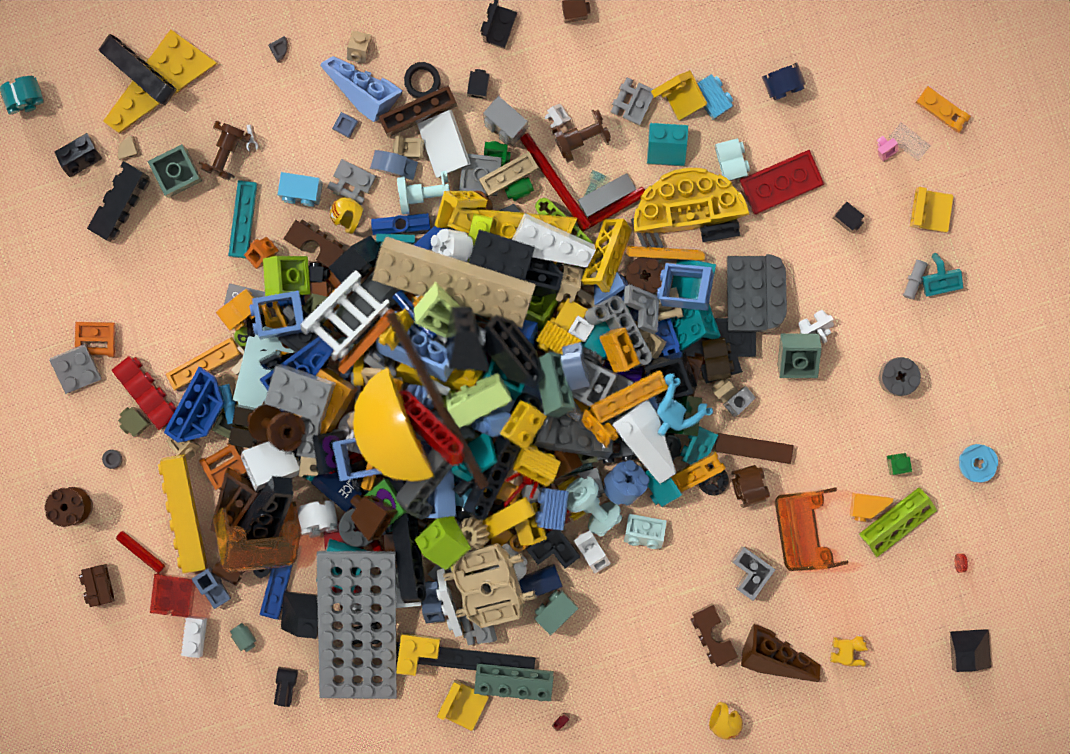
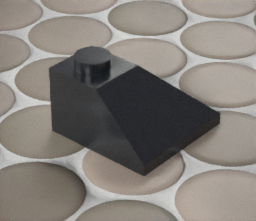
(300, 614)
(970, 650)

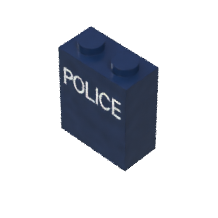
(338, 491)

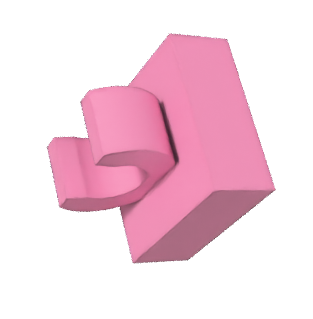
(886, 148)

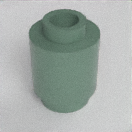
(243, 637)

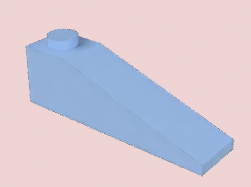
(367, 94)

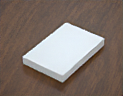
(444, 143)

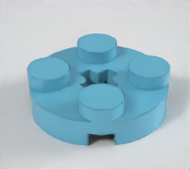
(967, 461)

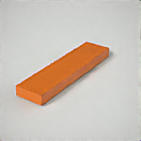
(364, 343)

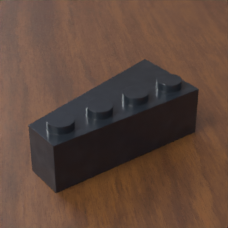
(119, 202)
(268, 510)

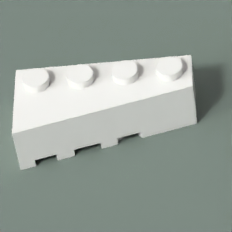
(553, 242)

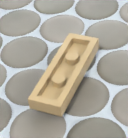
(508, 174)

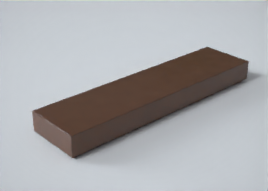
(754, 448)

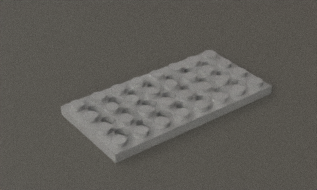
(347, 634)

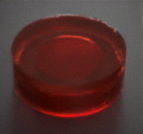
(961, 563)

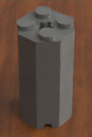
(379, 292)

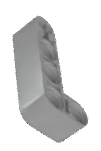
(613, 319)

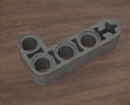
(415, 493)

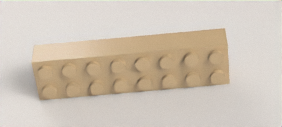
(469, 285)

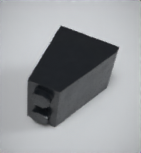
(464, 341)

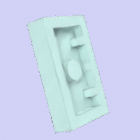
(645, 531)

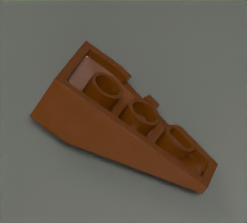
(771, 656)

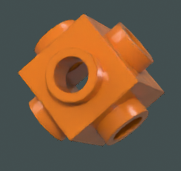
(260, 249)

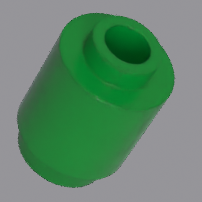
(519, 189)

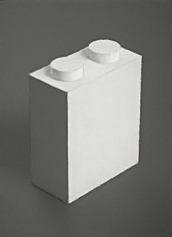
(266, 461)

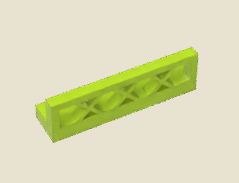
(897, 519)

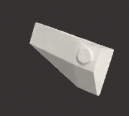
(639, 431)

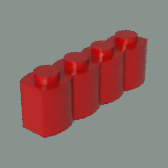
(144, 392)

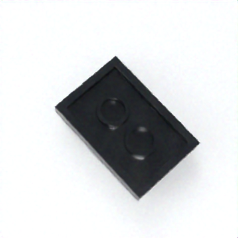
(502, 255)

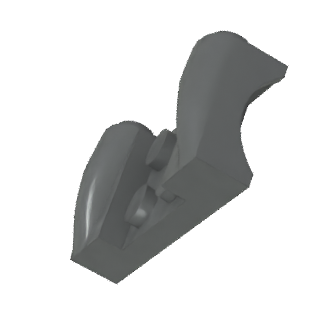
(570, 436)

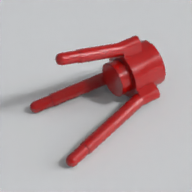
(526, 481)

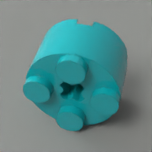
(21, 95)

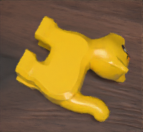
(846, 651)

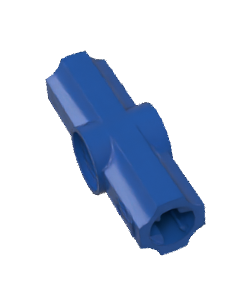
(387, 225)

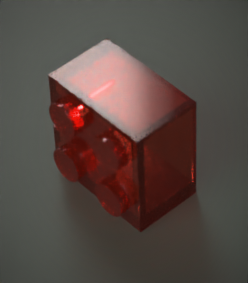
(172, 593)

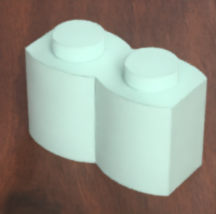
(731, 159)

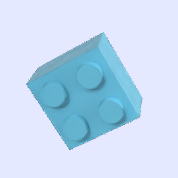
(300, 188)

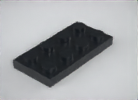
(740, 342)

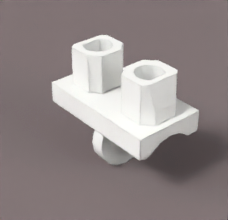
(821, 327)

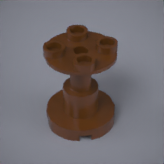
(574, 139)
(227, 143)
(279, 428)
(68, 506)

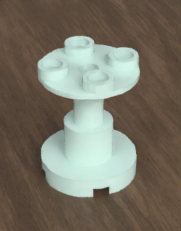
(416, 193)
(584, 498)

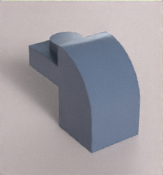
(394, 164)
(574, 366)
(212, 587)
(431, 605)

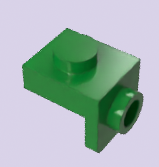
(497, 149)

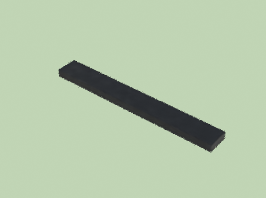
(469, 659)

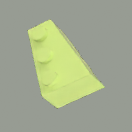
(435, 310)
(477, 400)

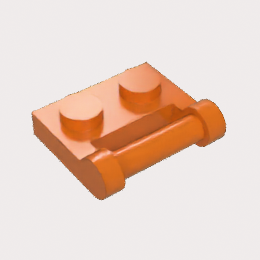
(96, 333)
(217, 475)

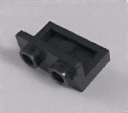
(77, 155)

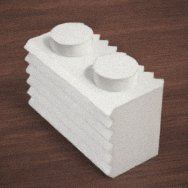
(194, 636)

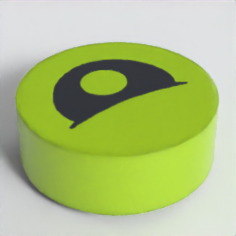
(241, 336)

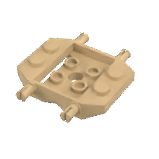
(502, 582)

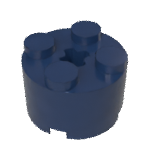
(784, 81)

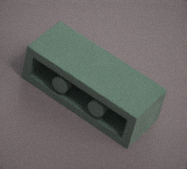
(553, 387)

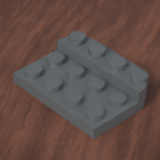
(755, 293)

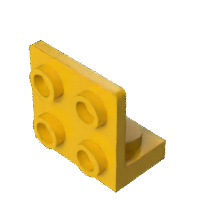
(682, 94)
(457, 200)
(931, 210)
(462, 705)

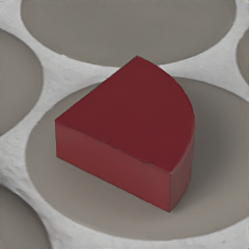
(561, 721)

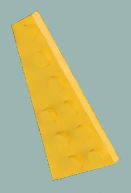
(176, 62)
(505, 222)

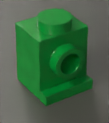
(899, 464)

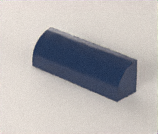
(541, 581)

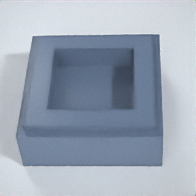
(345, 125)

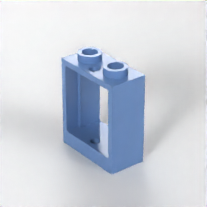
(686, 271)
(298, 311)
(343, 461)

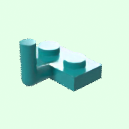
(942, 281)

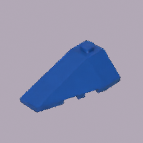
(308, 359)

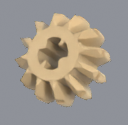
(474, 532)

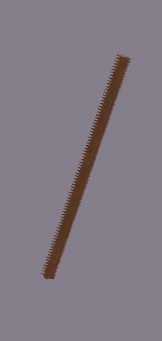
(447, 419)

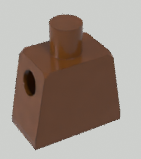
(372, 515)

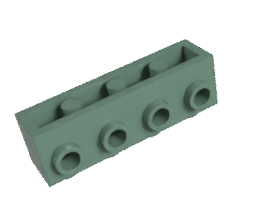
(513, 682)

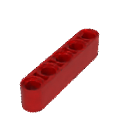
(435, 433)

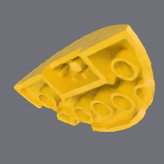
(688, 201)
(386, 432)

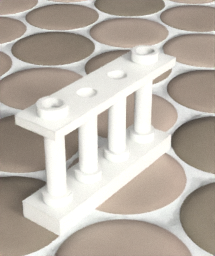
(326, 311)

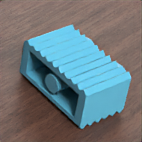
(716, 99)

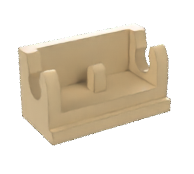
(570, 283)
(308, 466)

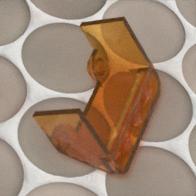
(800, 533)
(241, 555)

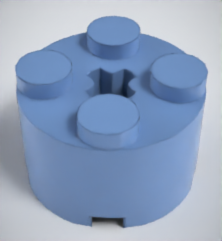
(625, 483)

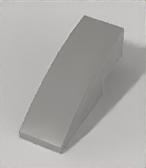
(606, 195)

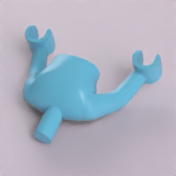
(673, 412)

